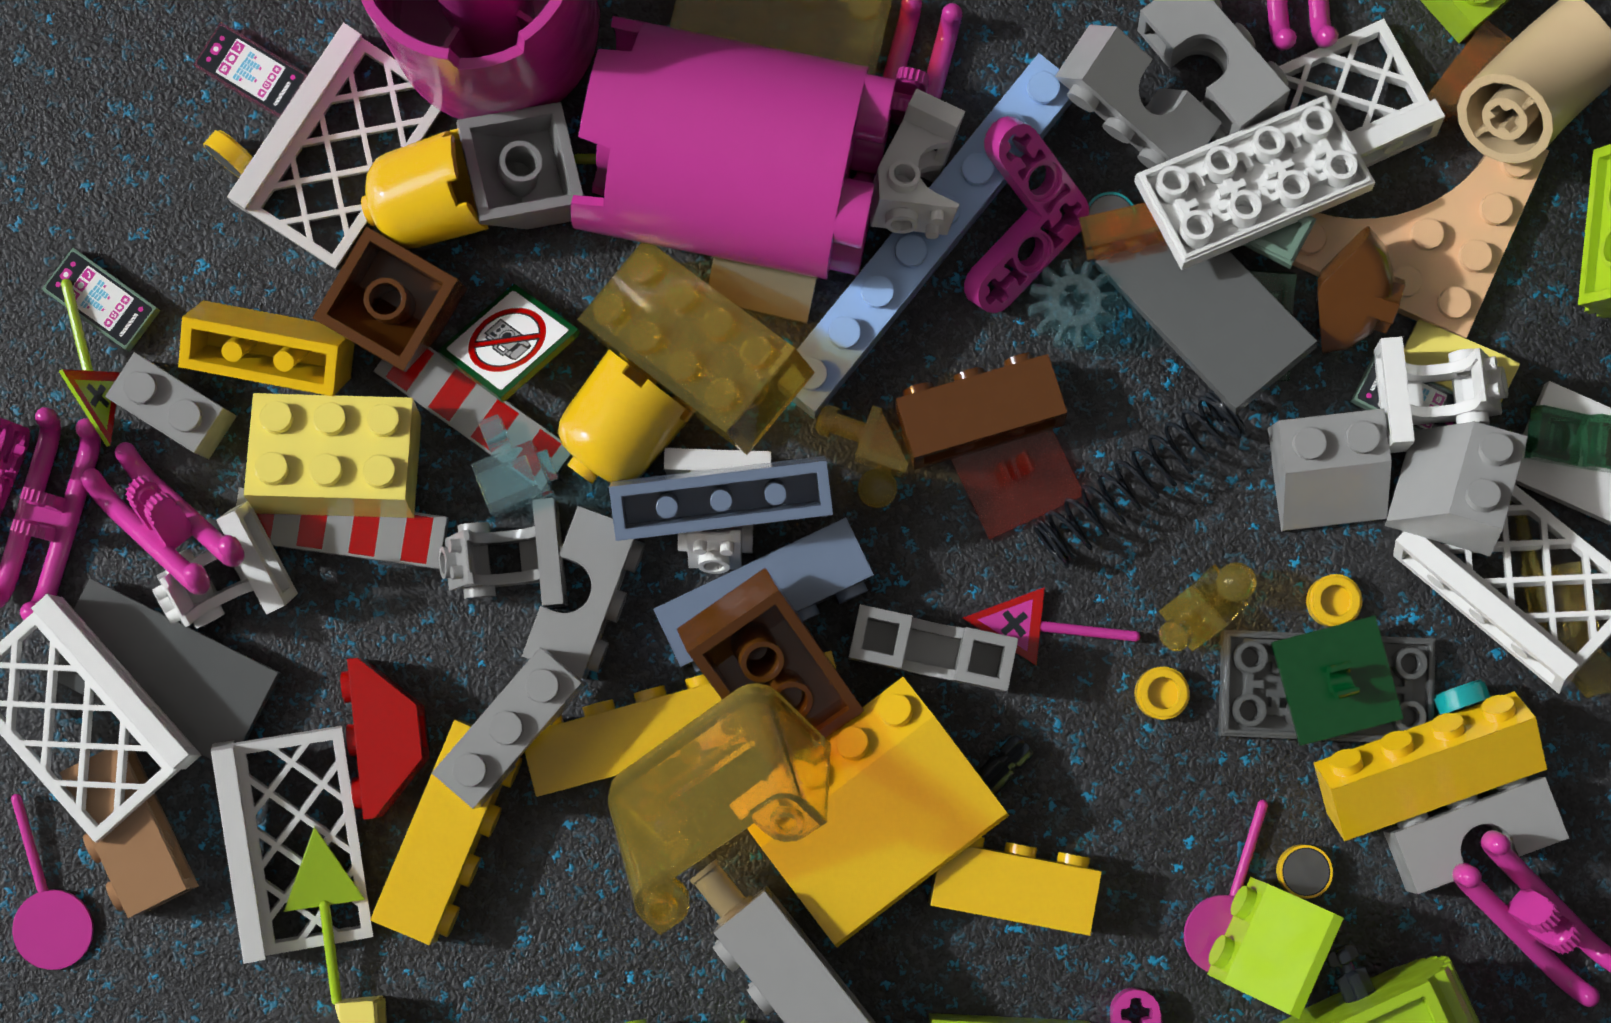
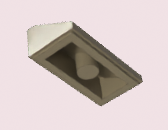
(764, 289)

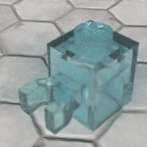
(512, 473)

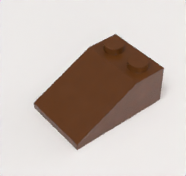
(763, 640)

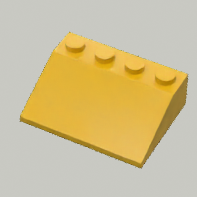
(895, 814)

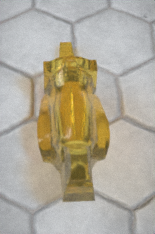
(1595, 675)

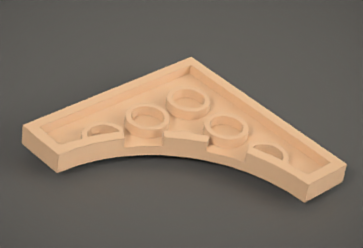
(1444, 247)

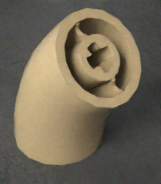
(1537, 83)

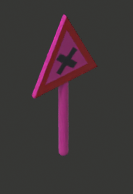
(1022, 620)

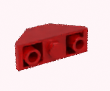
(384, 736)

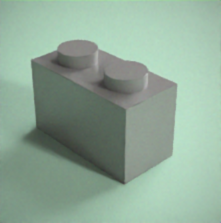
(170, 406)

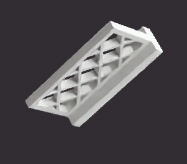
(297, 125)
(1397, 128)
(1499, 615)
(121, 696)
(244, 846)

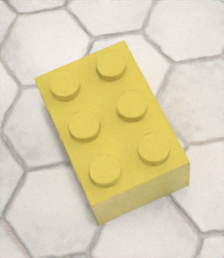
(333, 455)

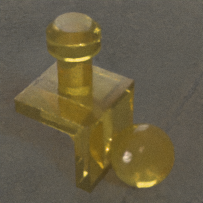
(875, 448)
(1206, 606)

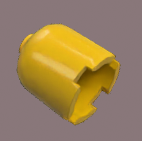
(421, 193)
(618, 423)

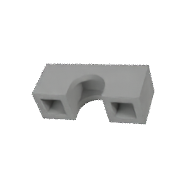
(1105, 79)
(1249, 85)
(577, 635)
(933, 649)
(508, 728)
(1430, 844)

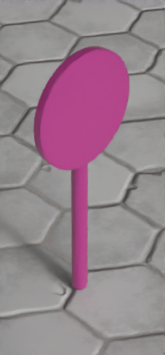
(1213, 914)
(52, 925)

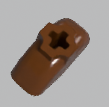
(1357, 293)

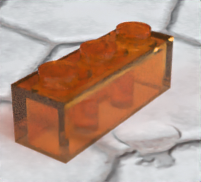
(1471, 60)
(1119, 231)

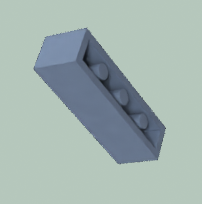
(720, 498)
(806, 571)

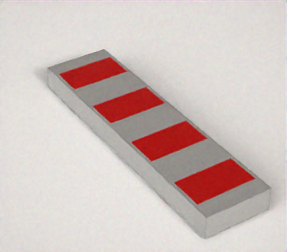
(464, 403)
(381, 539)

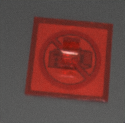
(1017, 481)

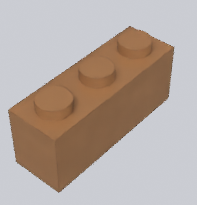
(142, 851)

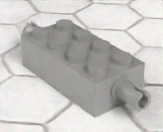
(775, 955)

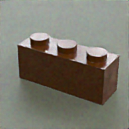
(980, 409)

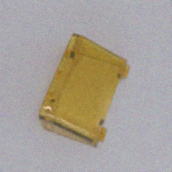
(707, 783)

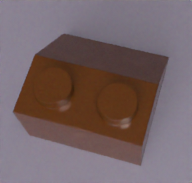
(389, 300)

